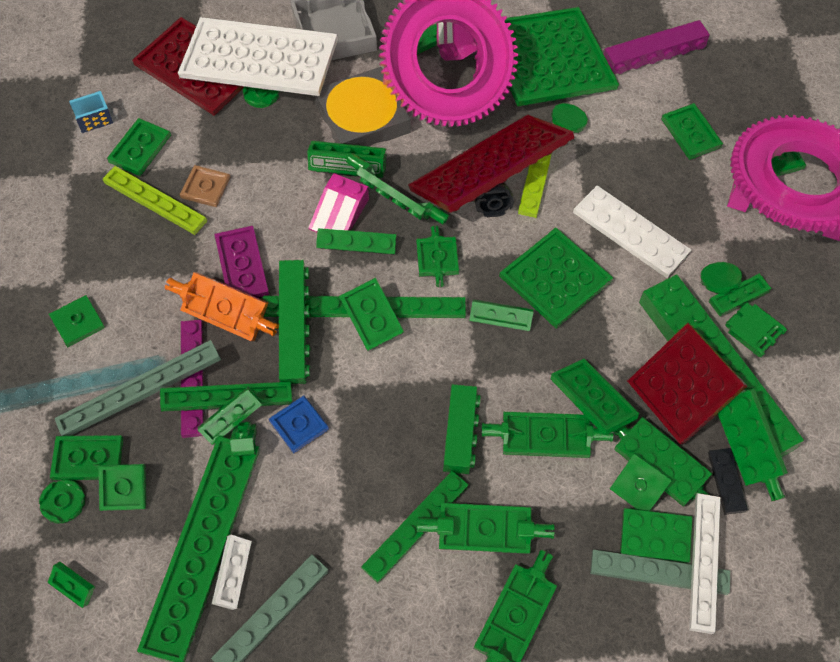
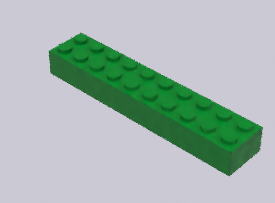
(672, 307)

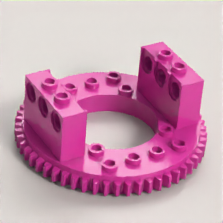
(493, 60)
(761, 187)

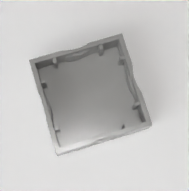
(338, 17)

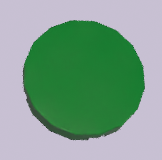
(260, 97)
(569, 117)
(721, 277)
(67, 506)

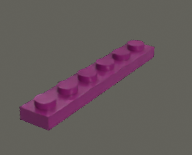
(191, 338)

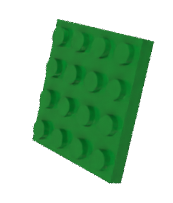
(556, 277)

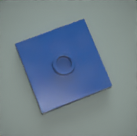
(298, 424)

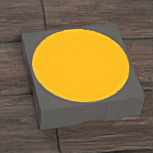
(362, 110)

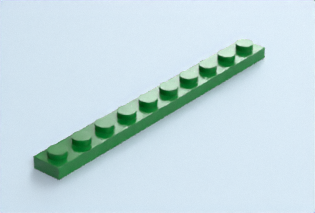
(402, 306)

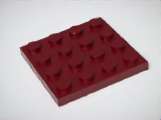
(686, 383)

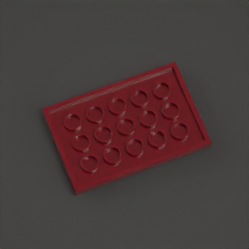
(163, 61)

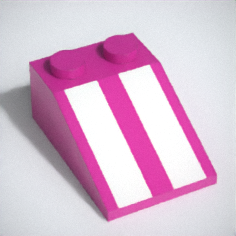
(454, 41)
(339, 204)

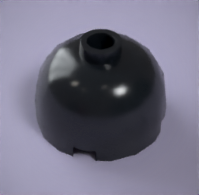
(495, 201)

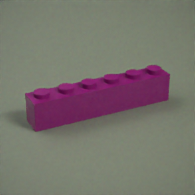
(656, 47)

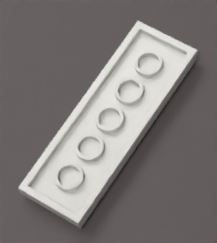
(632, 231)

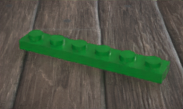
(219, 395)
(406, 534)

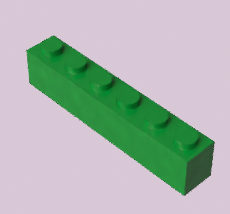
(292, 322)

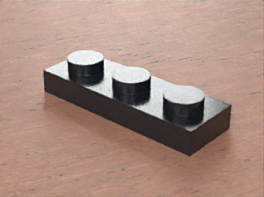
(727, 481)

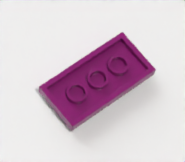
(241, 261)

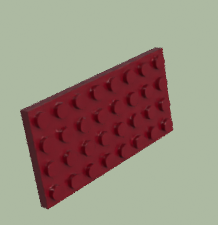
(490, 162)

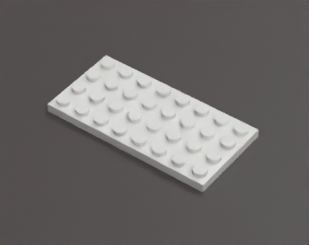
(259, 56)

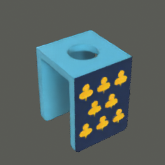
(91, 112)

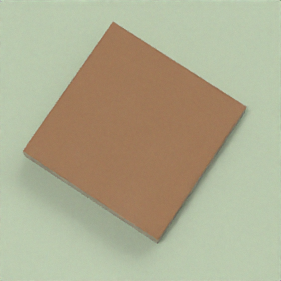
(205, 186)

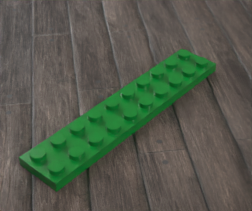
(197, 555)

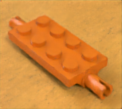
(223, 306)

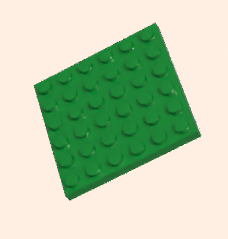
(557, 58)

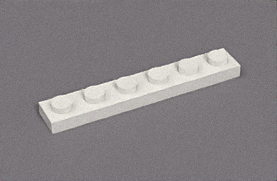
(705, 564)

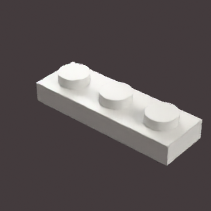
(231, 572)

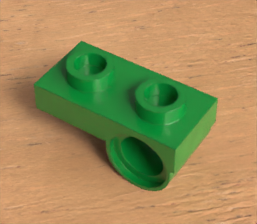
(243, 439)

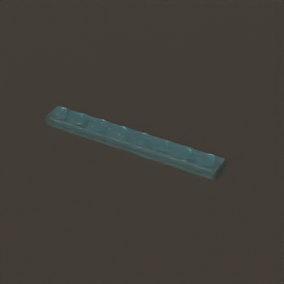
(75, 384)

